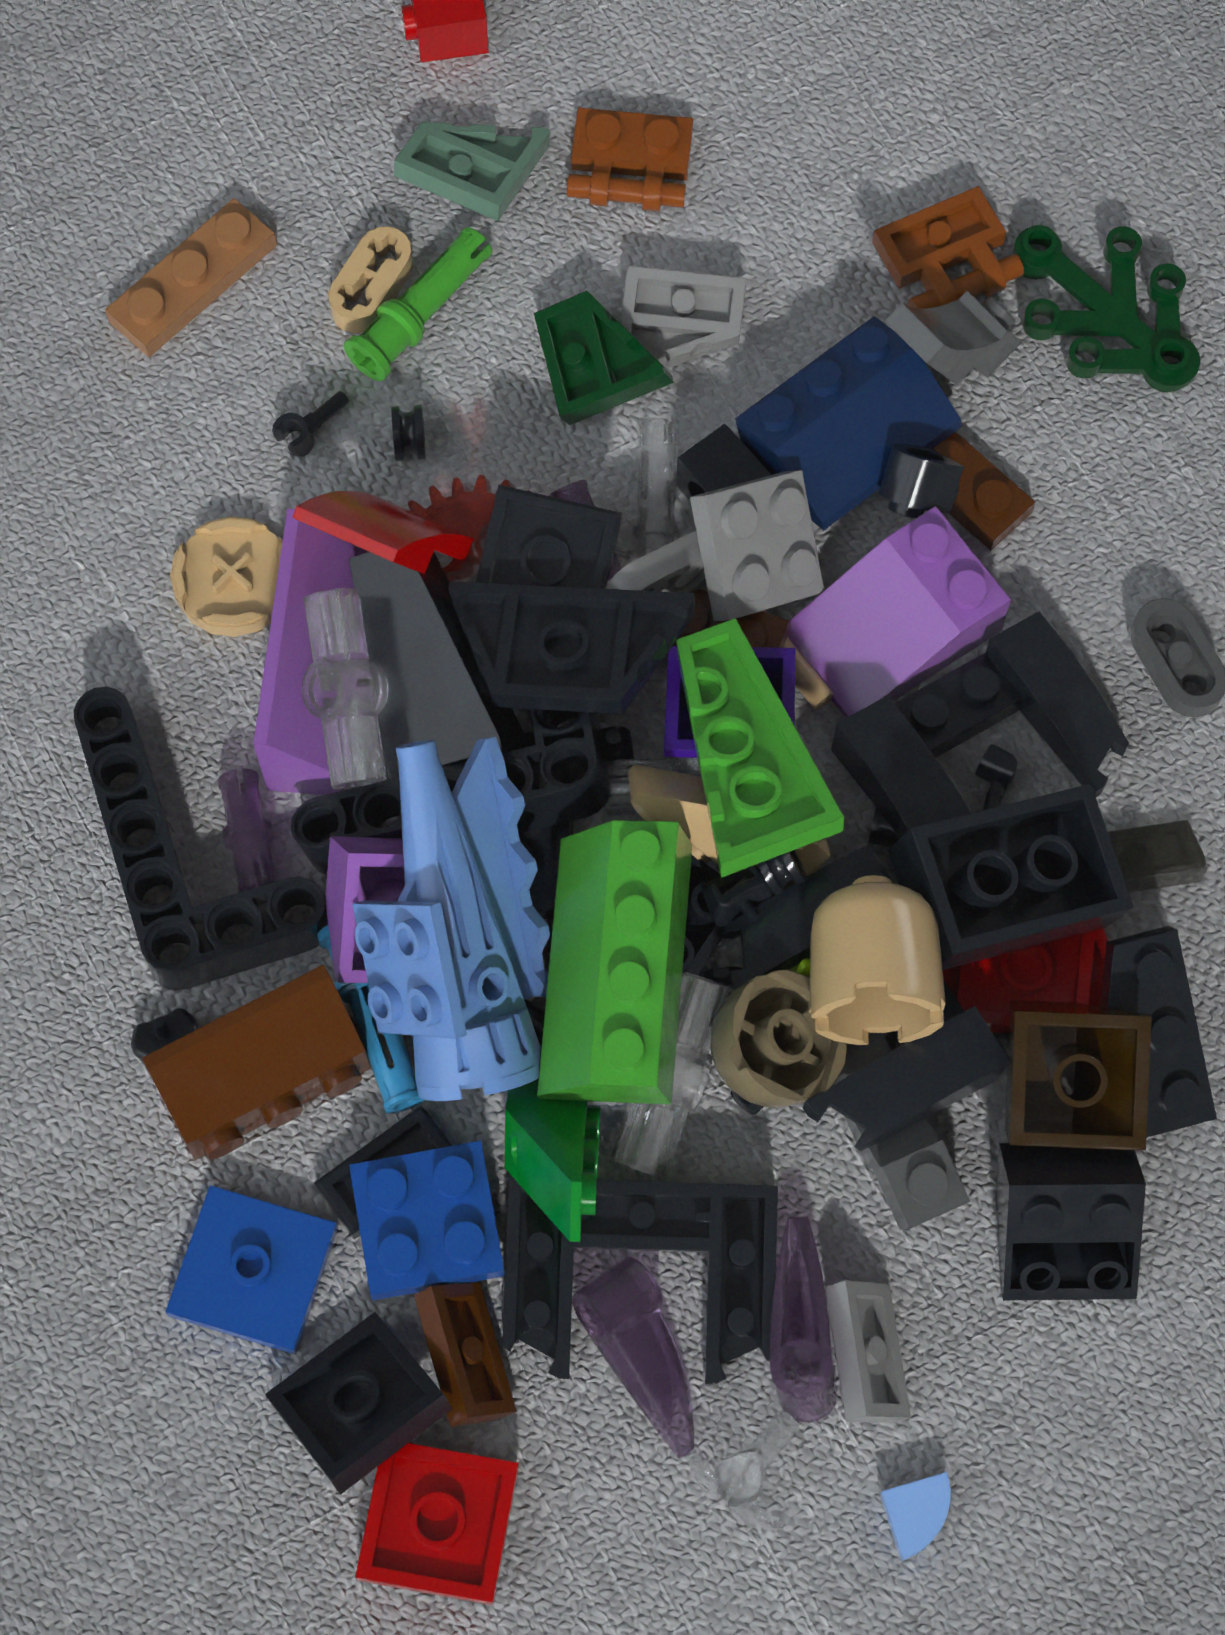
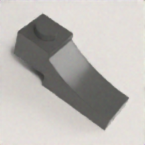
(957, 335)
(910, 1164)

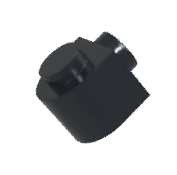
(919, 480)

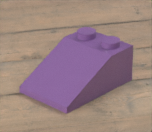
(900, 614)

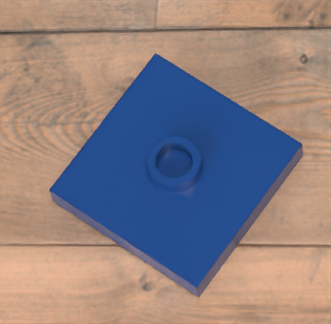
(252, 1269)

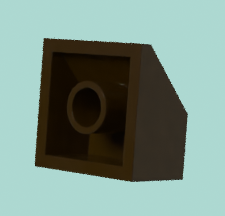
(1077, 1076)

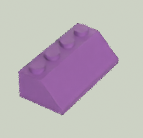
(286, 734)

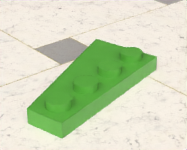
(751, 760)

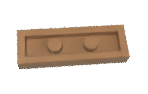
(191, 277)

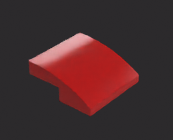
(382, 528)

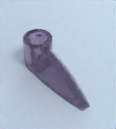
(801, 1328)
(634, 1338)

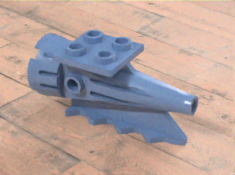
(464, 932)

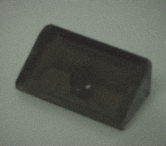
(1158, 855)

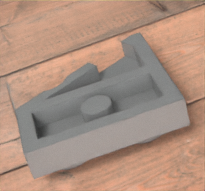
(682, 312)

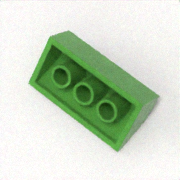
(616, 964)

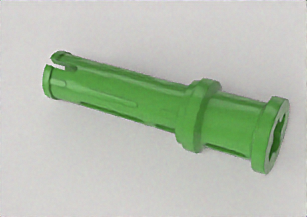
(403, 320)

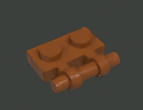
(630, 145)
(942, 237)

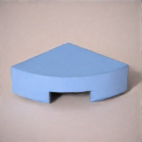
(917, 1512)

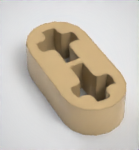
(361, 272)

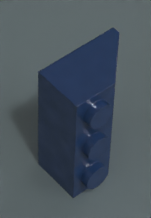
(844, 417)

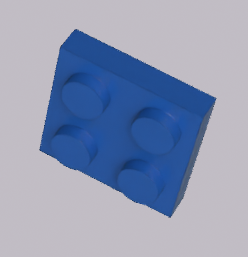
(426, 1220)

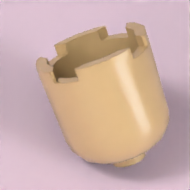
(875, 963)

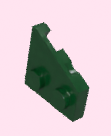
(594, 359)

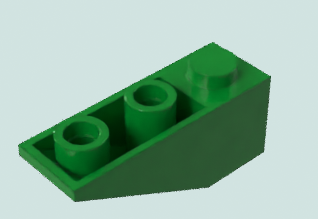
(554, 1154)

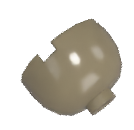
(769, 1043)

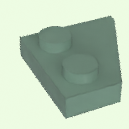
(471, 164)

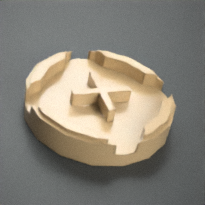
(227, 576)

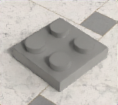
(757, 545)

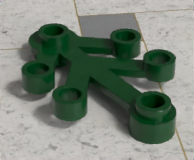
(1110, 313)

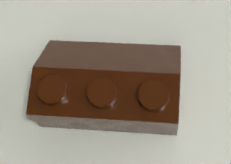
(259, 1064)

